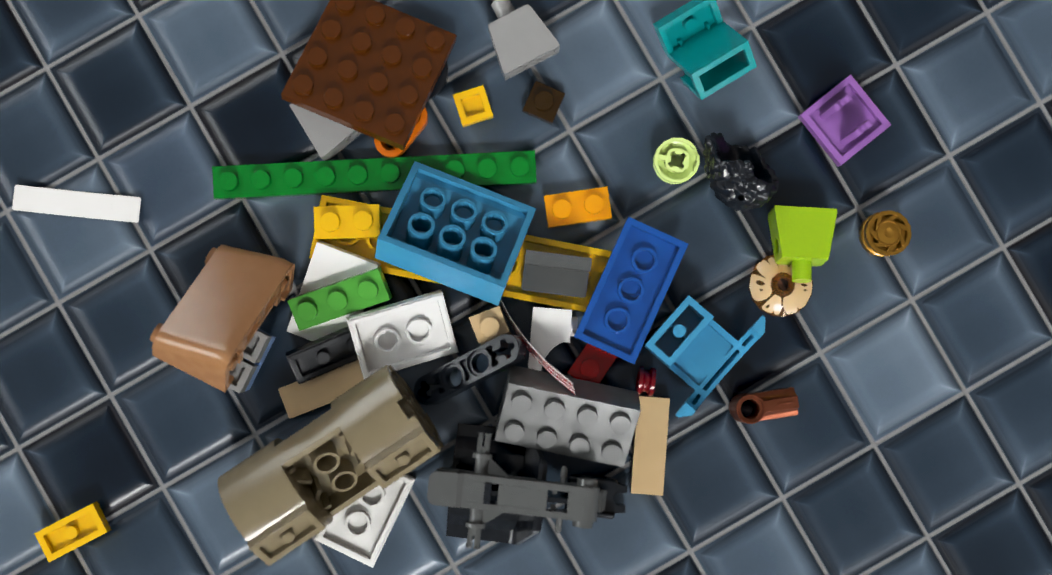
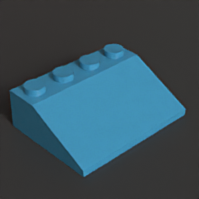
(454, 233)

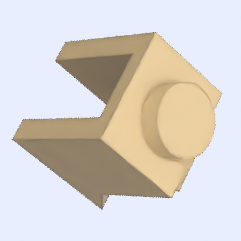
(489, 324)

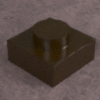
(543, 102)

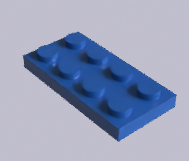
(631, 290)

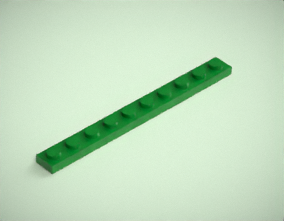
(367, 174)

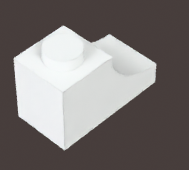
(548, 330)

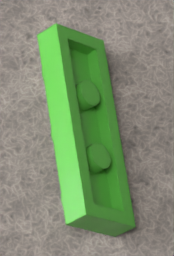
(340, 298)

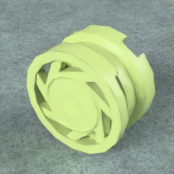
(676, 160)

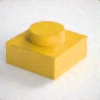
(473, 106)

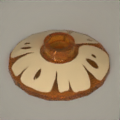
(768, 296)

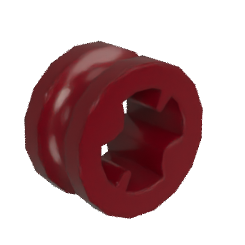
(646, 380)

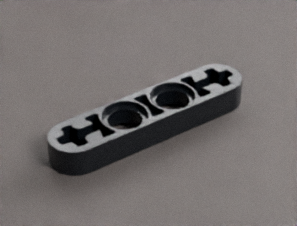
(470, 374)

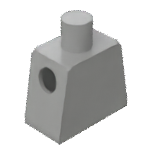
(520, 38)
(326, 135)

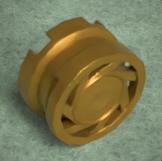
(885, 233)

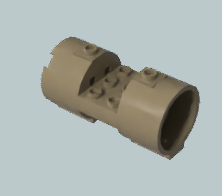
(303, 481)

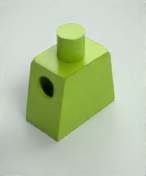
(801, 238)

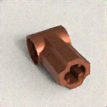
(766, 405)

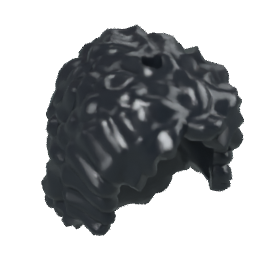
(738, 174)

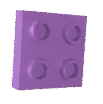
(844, 120)

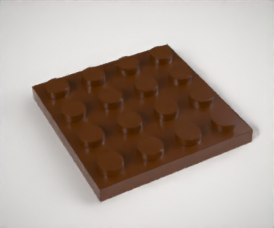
(370, 69)

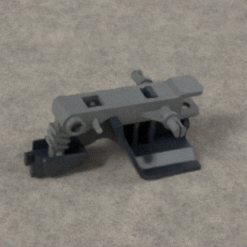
(503, 492)

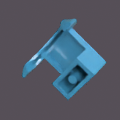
(699, 350)

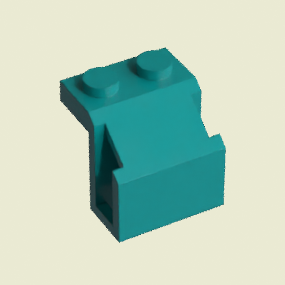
(704, 47)

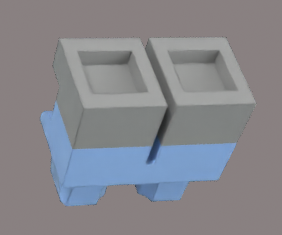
(253, 358)

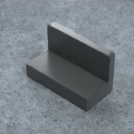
(556, 273)

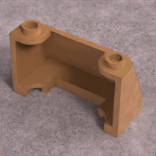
(222, 313)

